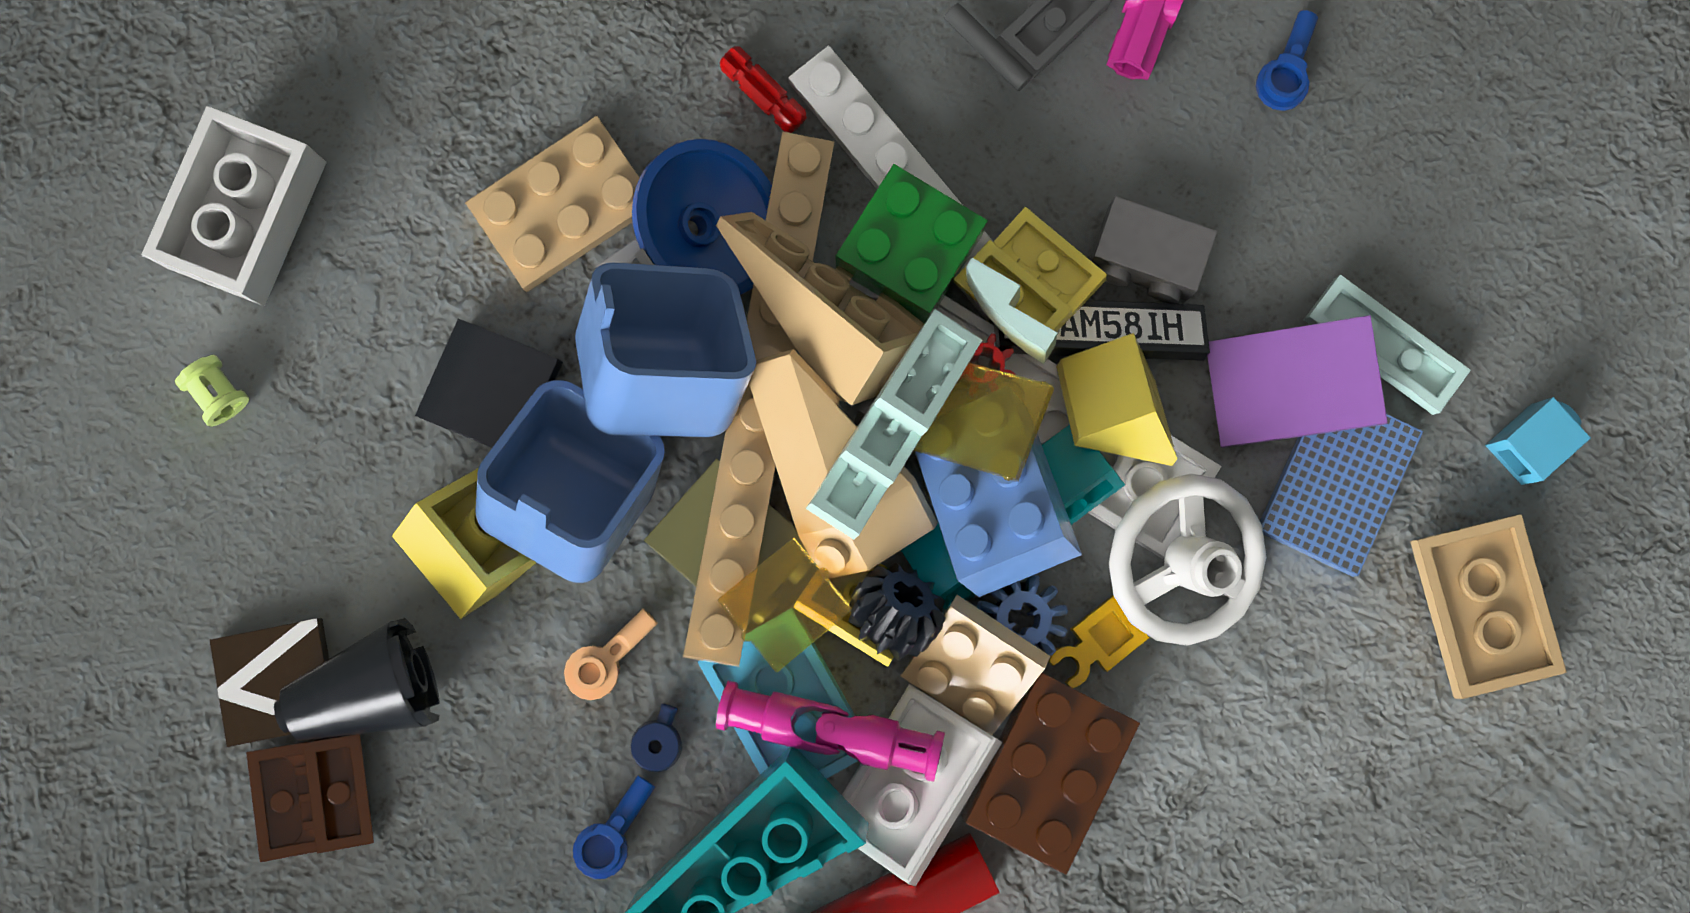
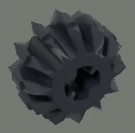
(897, 611)

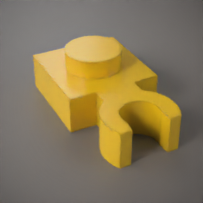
(1103, 637)

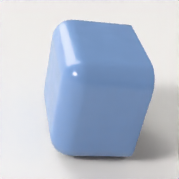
(663, 350)
(563, 485)

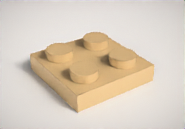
(976, 666)

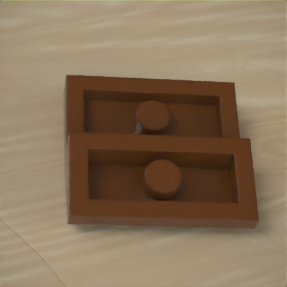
(309, 797)

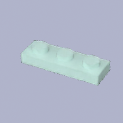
(1403, 354)

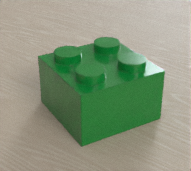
(910, 242)

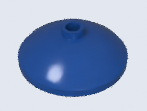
(698, 184)

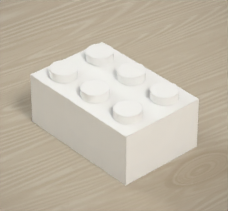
(235, 206)

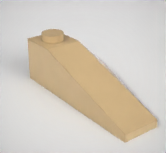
(831, 323)

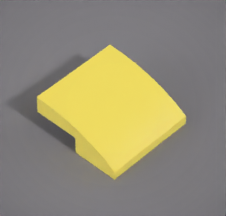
(1050, 271)

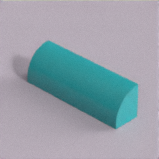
(1083, 483)

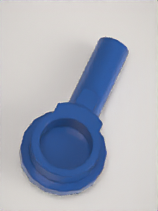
(1285, 81)
(602, 846)

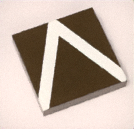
(254, 669)

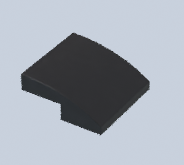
(483, 383)

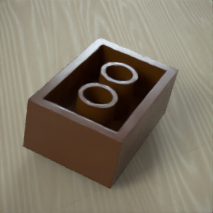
(1050, 772)

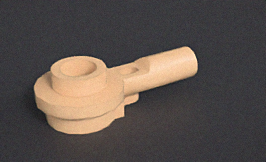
(595, 669)

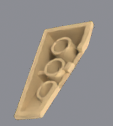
(805, 439)

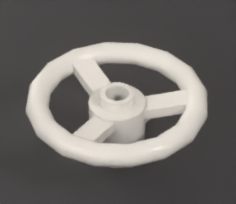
(1190, 559)

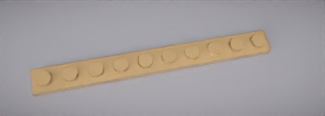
(746, 459)

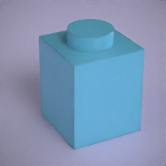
(1539, 440)

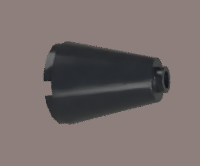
(363, 689)

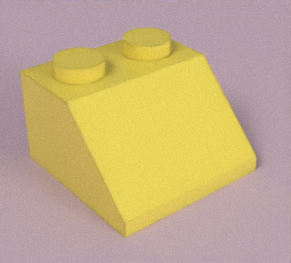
(455, 551)

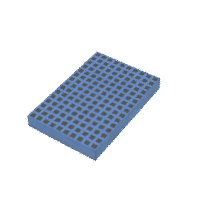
(1339, 492)

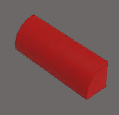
(950, 884)

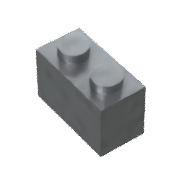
(1152, 250)

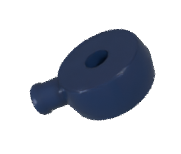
(663, 732)

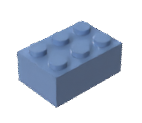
(998, 526)

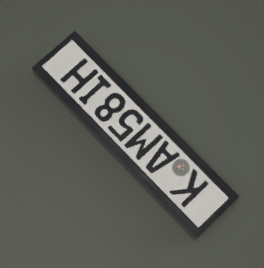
(1160, 329)

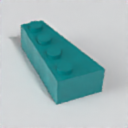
(761, 841)

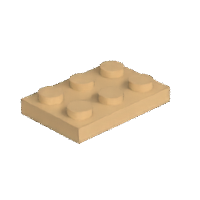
(558, 204)
(1488, 607)

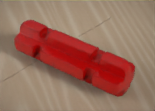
(763, 89)

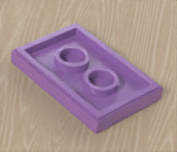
(1296, 382)

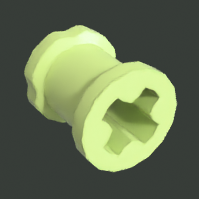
(207, 372)

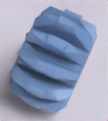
(1038, 606)

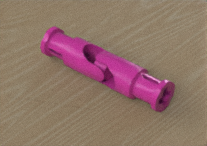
(868, 738)

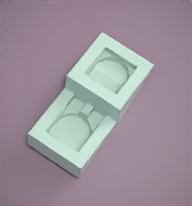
(998, 300)

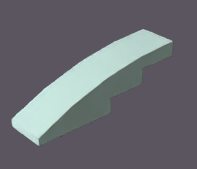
(894, 424)

